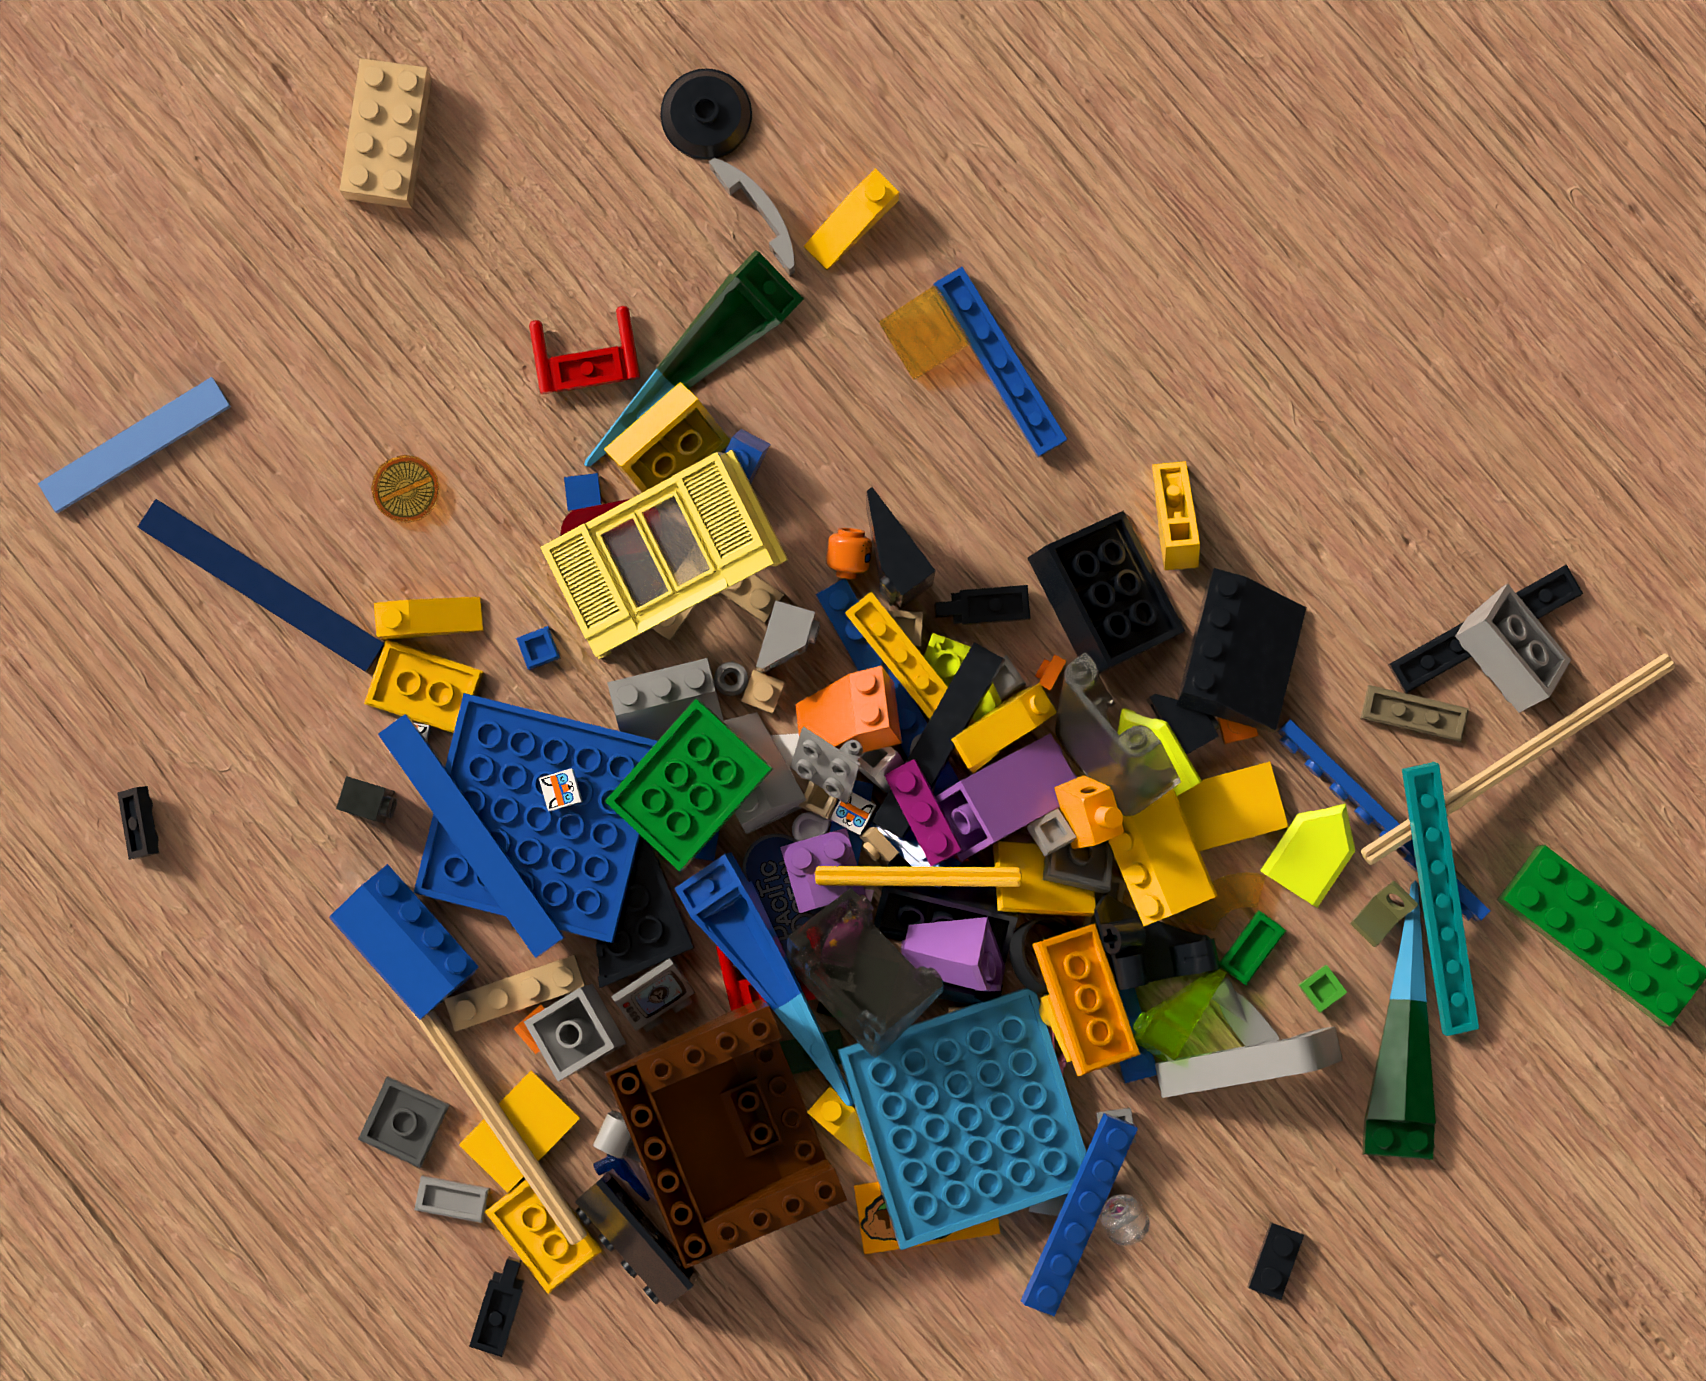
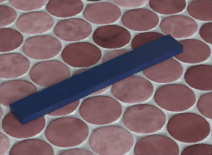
(261, 585)

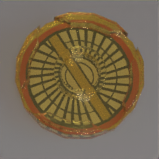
(405, 488)

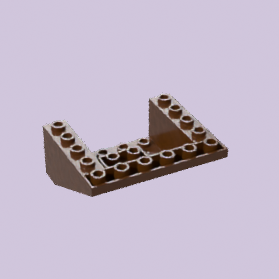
(724, 1134)

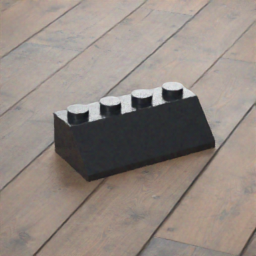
(927, 904)

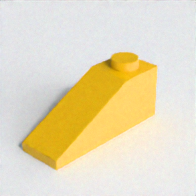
(852, 219)
(1176, 516)
(427, 617)
(1004, 725)
(841, 1122)

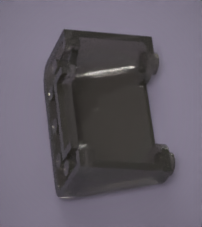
(1129, 762)
(860, 973)

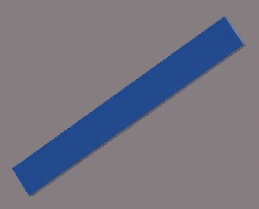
(471, 836)

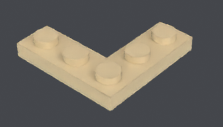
(749, 594)

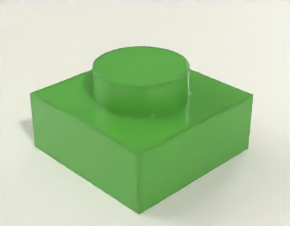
(1322, 988)

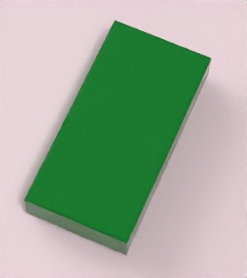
(1252, 947)

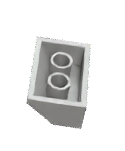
(1513, 649)
(655, 700)
(778, 790)

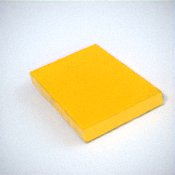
(421, 685)
(1233, 806)
(1034, 893)
(538, 1118)
(538, 1238)

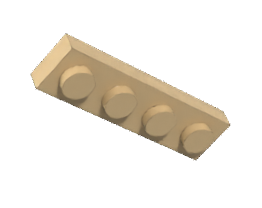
(514, 993)

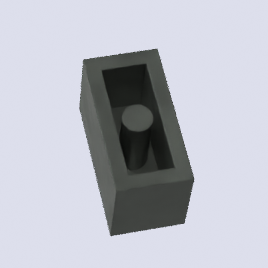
(366, 800)

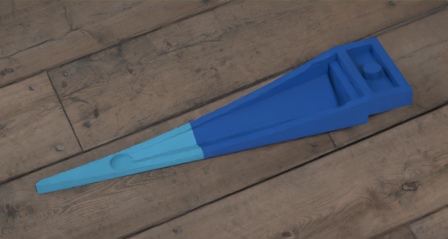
(737, 923)

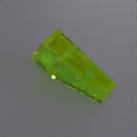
(1171, 1022)

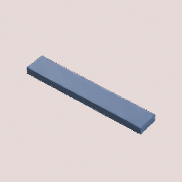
(134, 445)

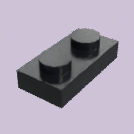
(138, 822)
(1275, 1261)

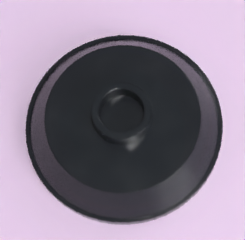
(706, 114)

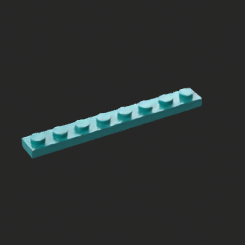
(1440, 898)

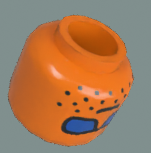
(849, 552)

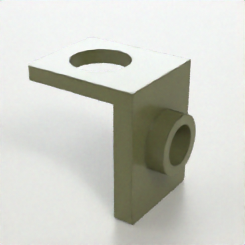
(1382, 914)

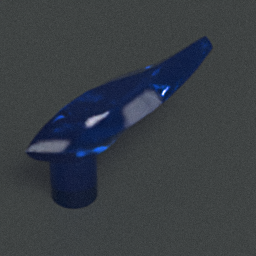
(623, 1170)

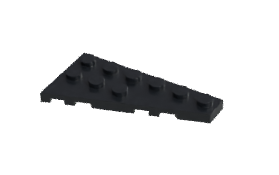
(648, 924)

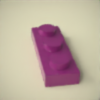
(923, 813)

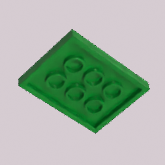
(689, 785)

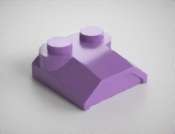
(801, 863)

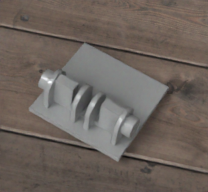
(827, 765)

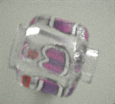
(1124, 1219)

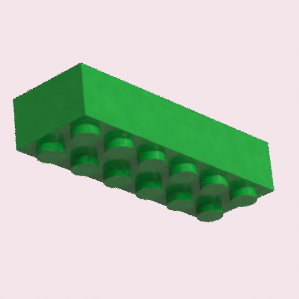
(1603, 935)

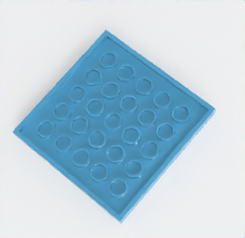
(966, 1117)

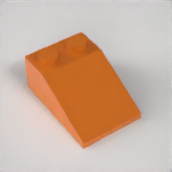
(854, 708)

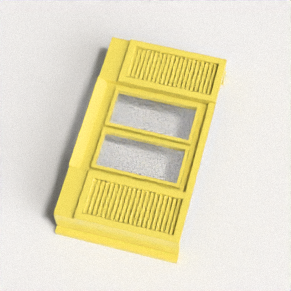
(663, 552)

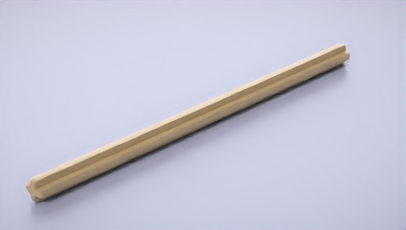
(1529, 751)
(502, 1127)

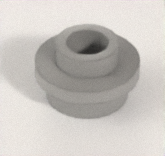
(722, 671)

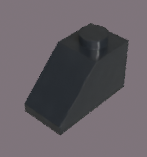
(1189, 726)

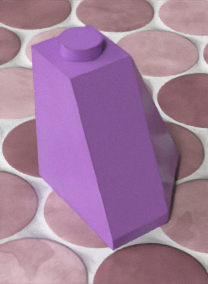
(958, 950)

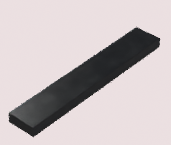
(1446, 651)
(947, 721)

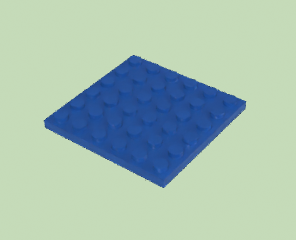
(569, 856)

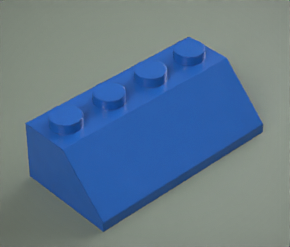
(404, 942)

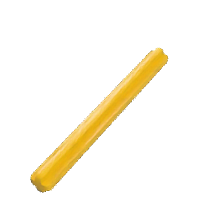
(918, 876)

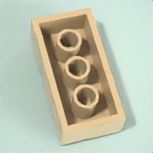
(385, 133)

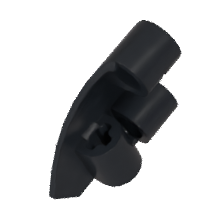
(1150, 951)

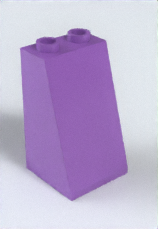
(1005, 795)

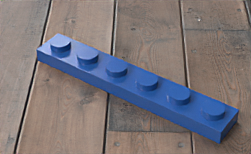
(1001, 363)
(1079, 1214)

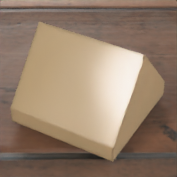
(818, 801)

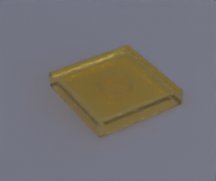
(924, 332)

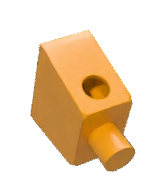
(1089, 811)

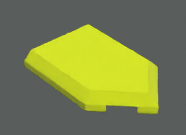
(946, 658)
(1176, 753)
(1312, 853)

